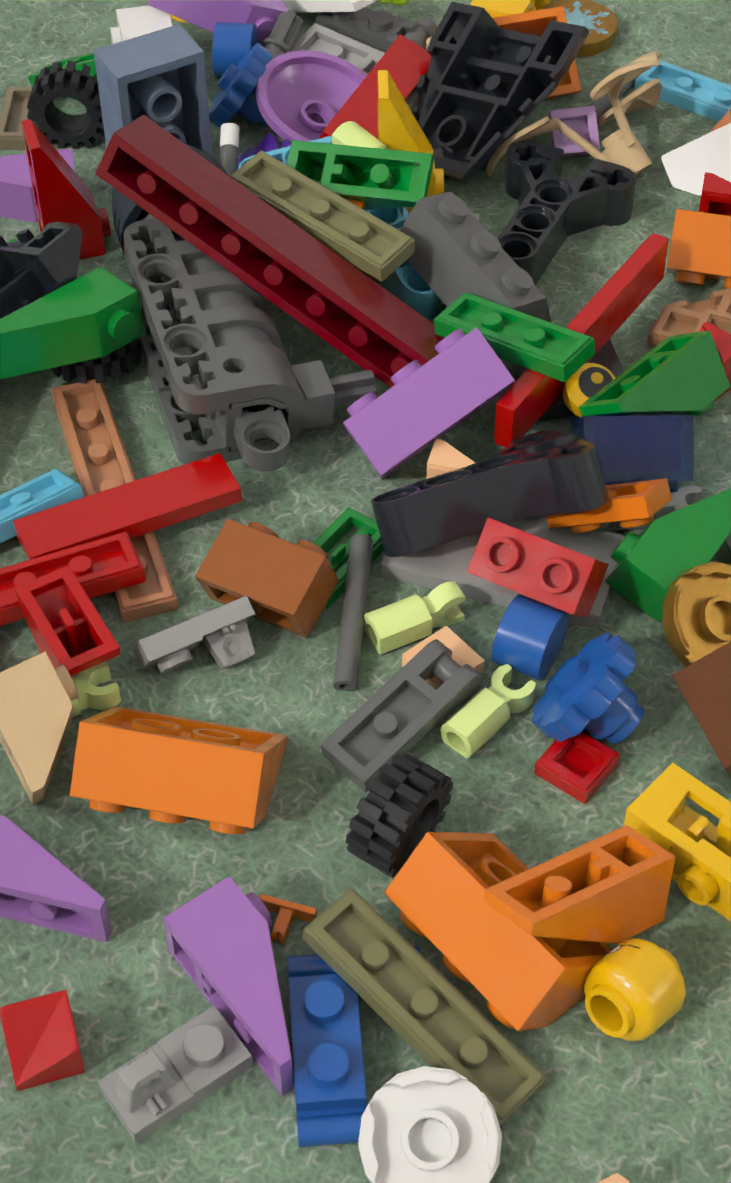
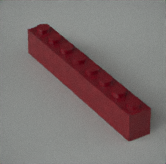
(266, 250)

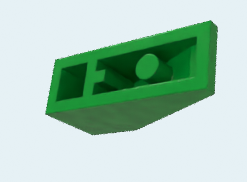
(365, 174)
(70, 325)
(671, 378)
(667, 549)

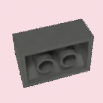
(460, 256)

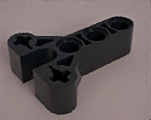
(556, 205)
(525, 480)

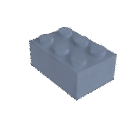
(157, 78)

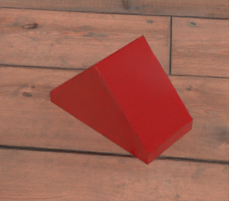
(65, 622)

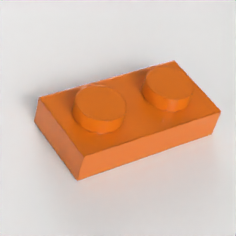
(629, 503)

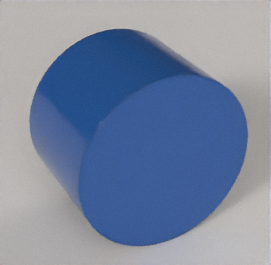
(231, 44)
(530, 637)

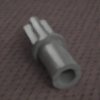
(283, 34)

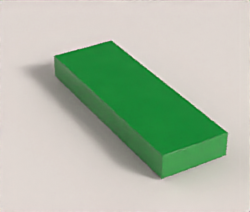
(519, 336)

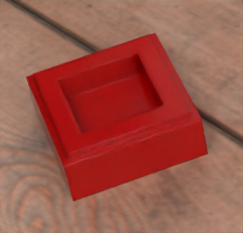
(577, 765)

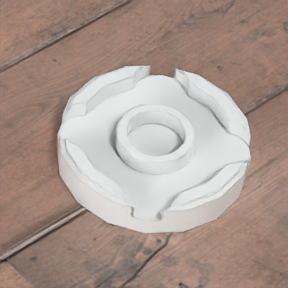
(429, 1130)

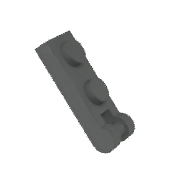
(377, 28)
(400, 713)

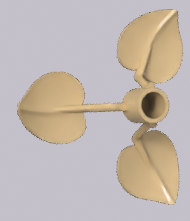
(622, 145)

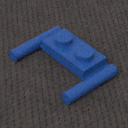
(325, 1053)

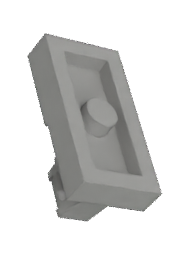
(221, 631)
(175, 1073)

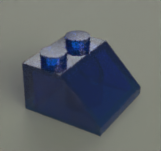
(641, 446)

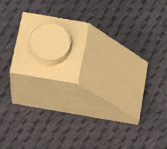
(35, 720)

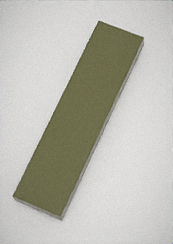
(327, 216)
(421, 1003)

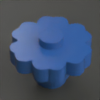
(239, 89)
(591, 694)

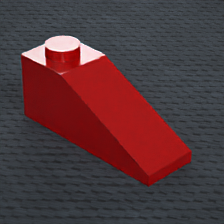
(62, 194)

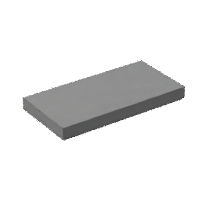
(451, 561)

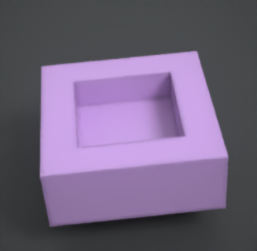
(580, 120)

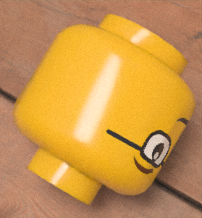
(634, 990)

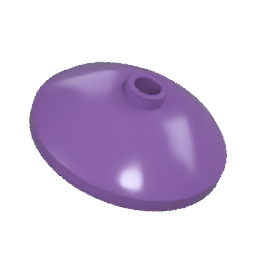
(305, 92)

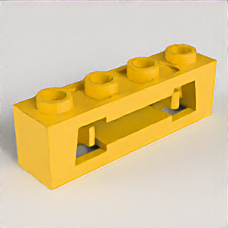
(700, 847)

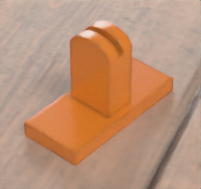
(286, 913)

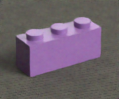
(427, 400)

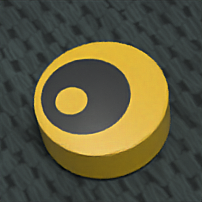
(584, 384)

